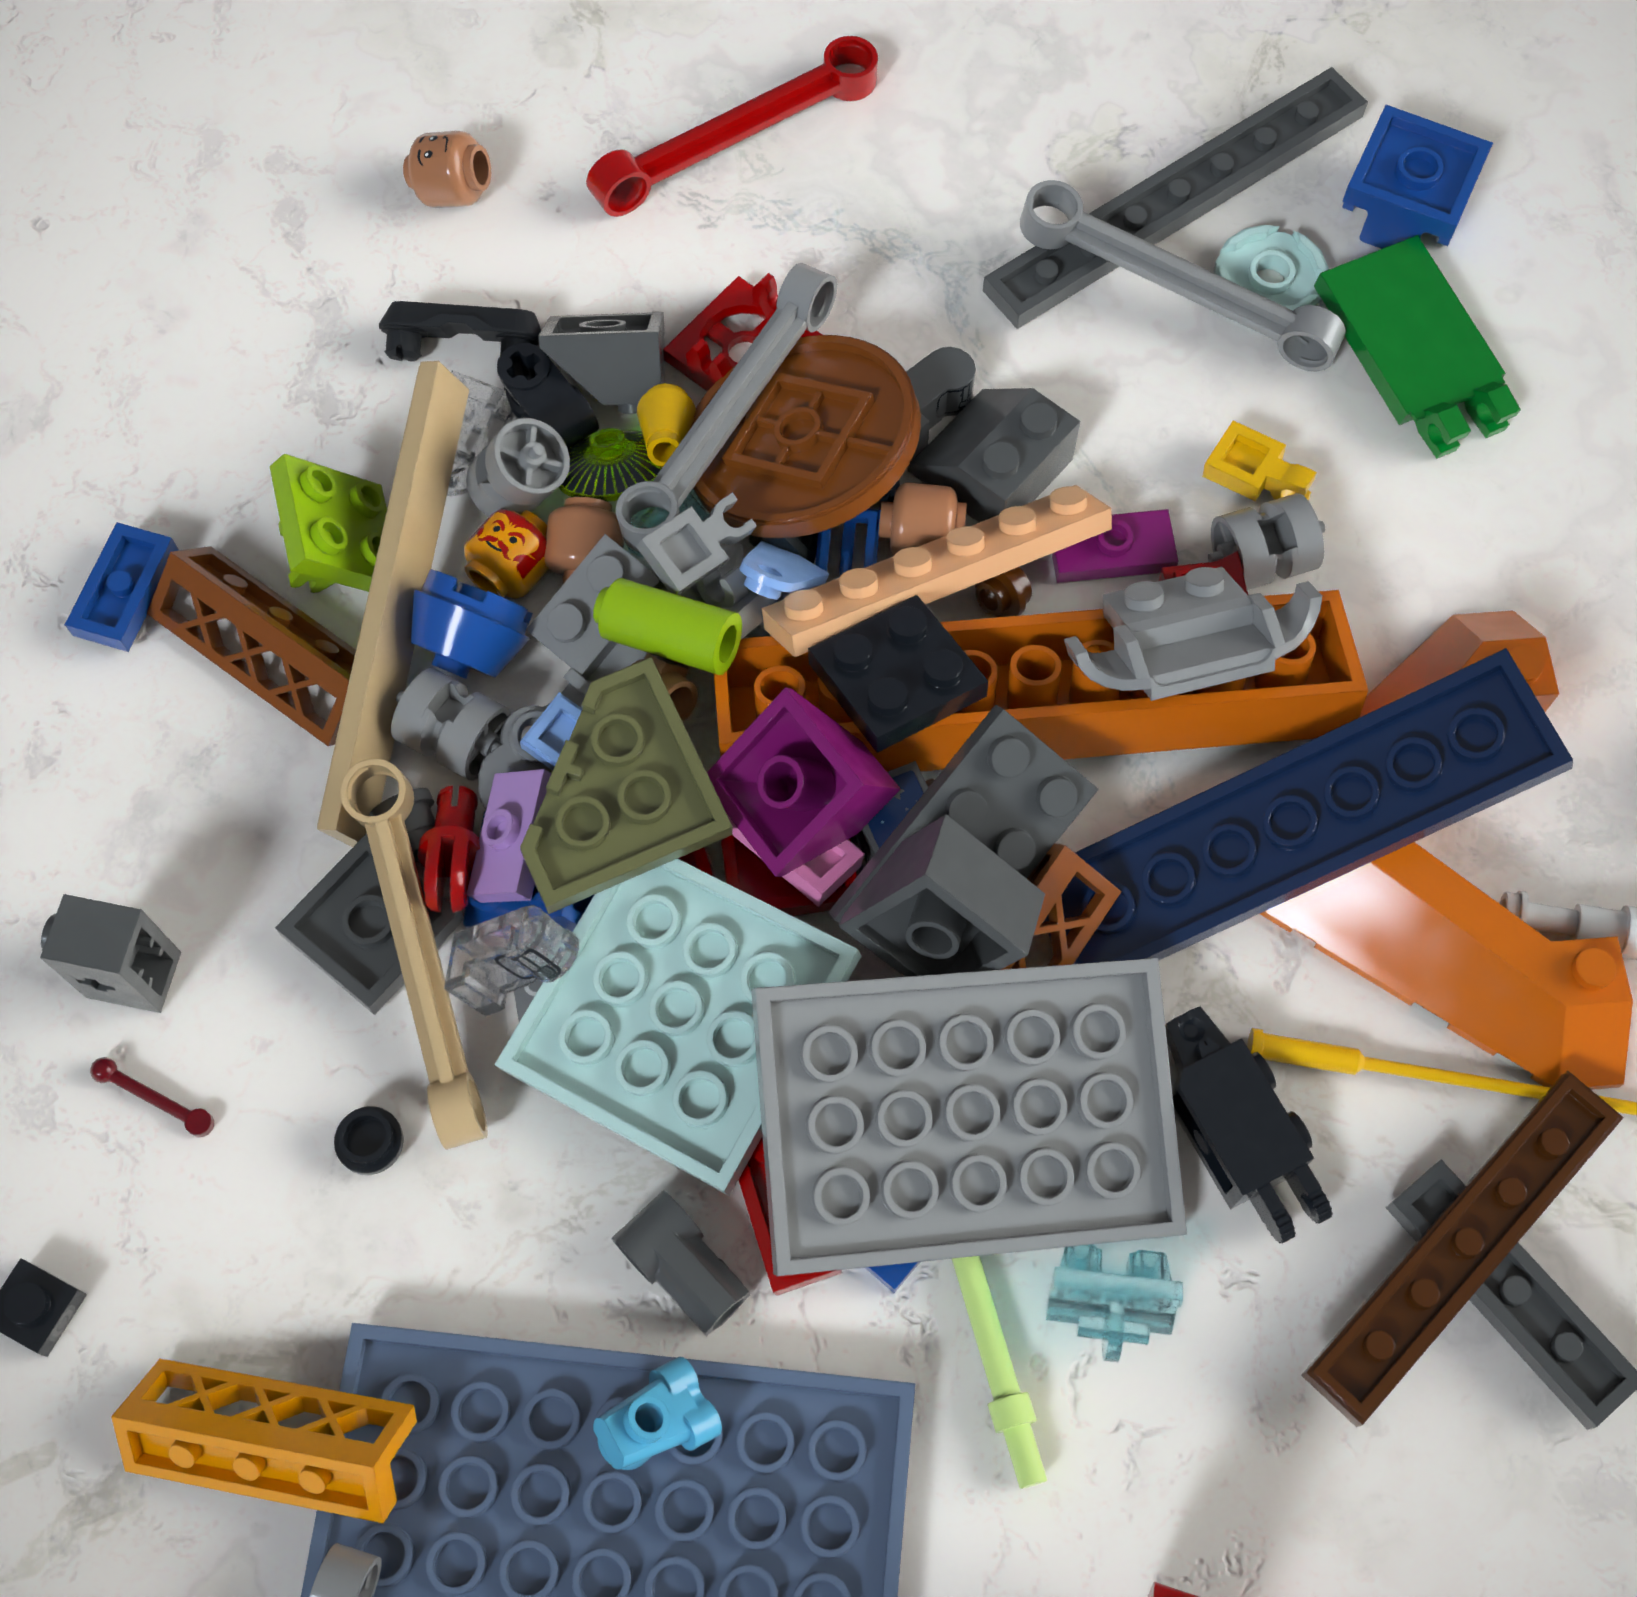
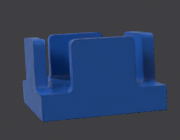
(1414, 178)

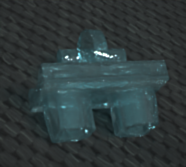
(1112, 1304)

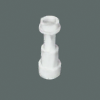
(1580, 923)

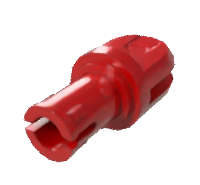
(450, 849)

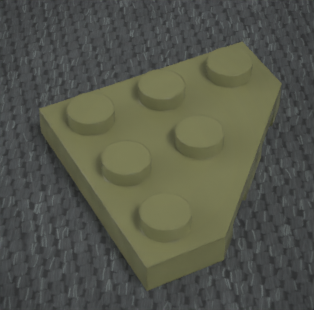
(621, 793)

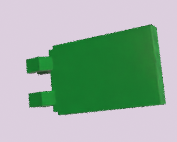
(1418, 344)

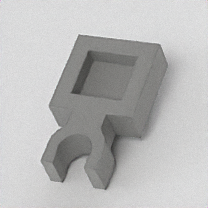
(690, 548)

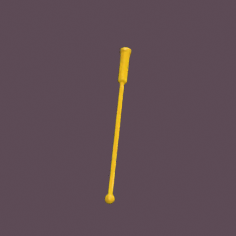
(1352, 1061)

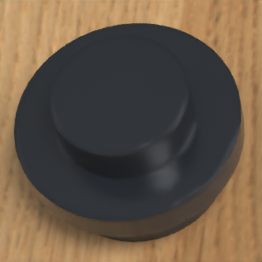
(368, 1140)

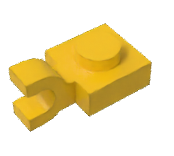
(1254, 462)

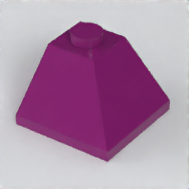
(799, 783)

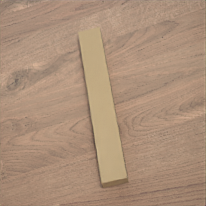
(400, 568)

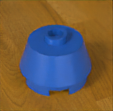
(467, 626)

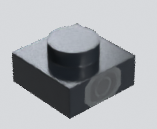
(36, 1307)

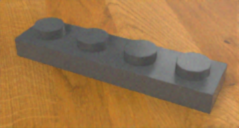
(1532, 1313)

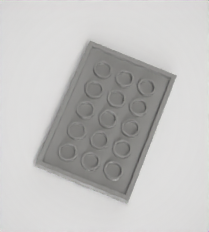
(966, 1115)

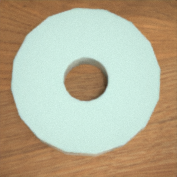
(1287, 254)

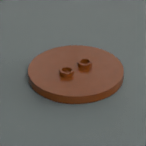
(816, 440)

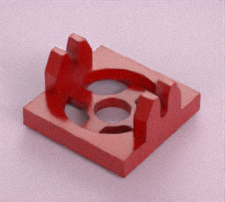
(692, 354)

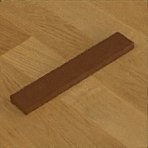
(1461, 1249)

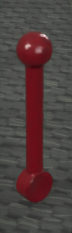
(197, 1122)

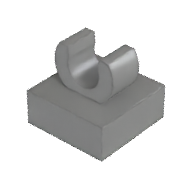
(732, 594)

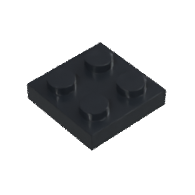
(897, 673)

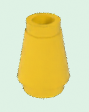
(664, 419)

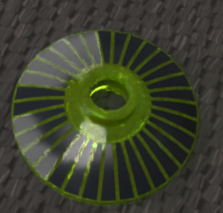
(608, 464)

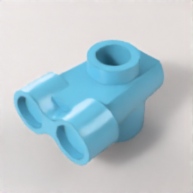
(666, 1410)

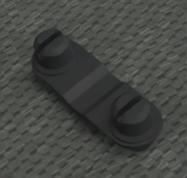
(411, 321)

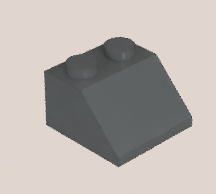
(1000, 450)
(945, 906)

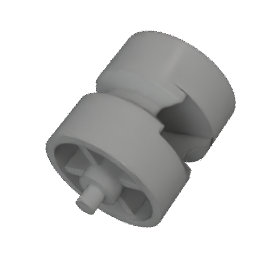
(518, 467)
(1277, 539)
(444, 720)

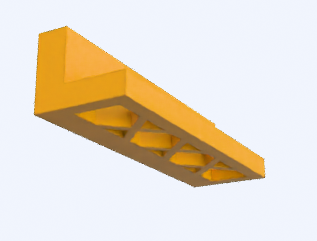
(250, 1449)

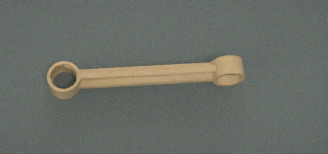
(452, 1090)

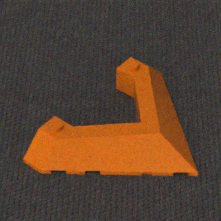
(1453, 947)

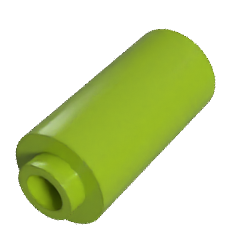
(668, 625)

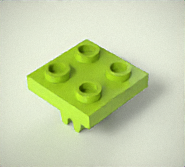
(327, 523)

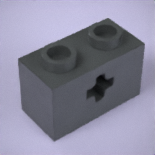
(110, 952)

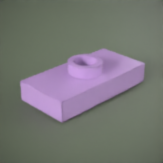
(499, 867)

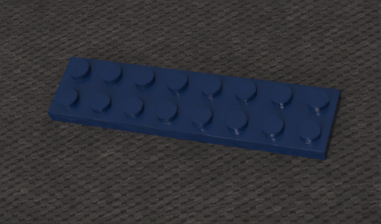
(1319, 811)

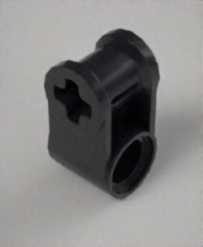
(542, 393)

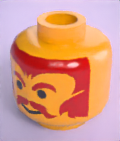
(507, 553)

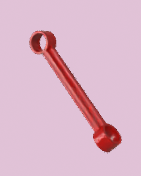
(624, 181)

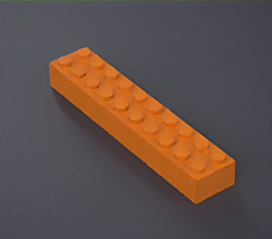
(1045, 691)

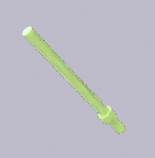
(1011, 1409)

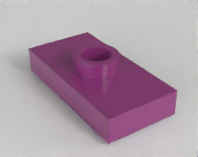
(1134, 546)

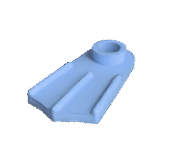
(778, 571)

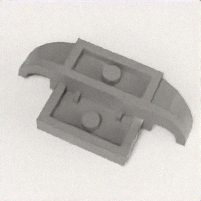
(568, 622)
(1194, 633)

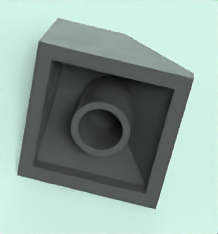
(609, 354)

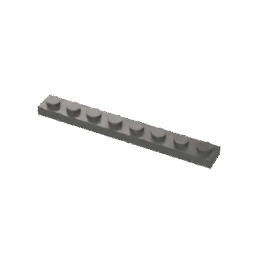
(1182, 192)

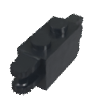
(1240, 1124)

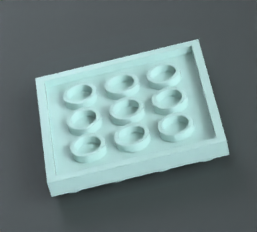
(660, 1015)

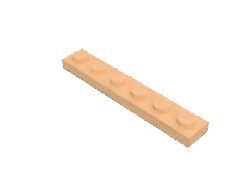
(938, 567)

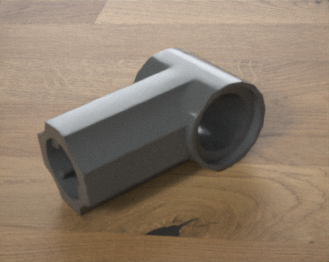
(670, 1251)

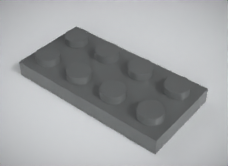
(1000, 790)

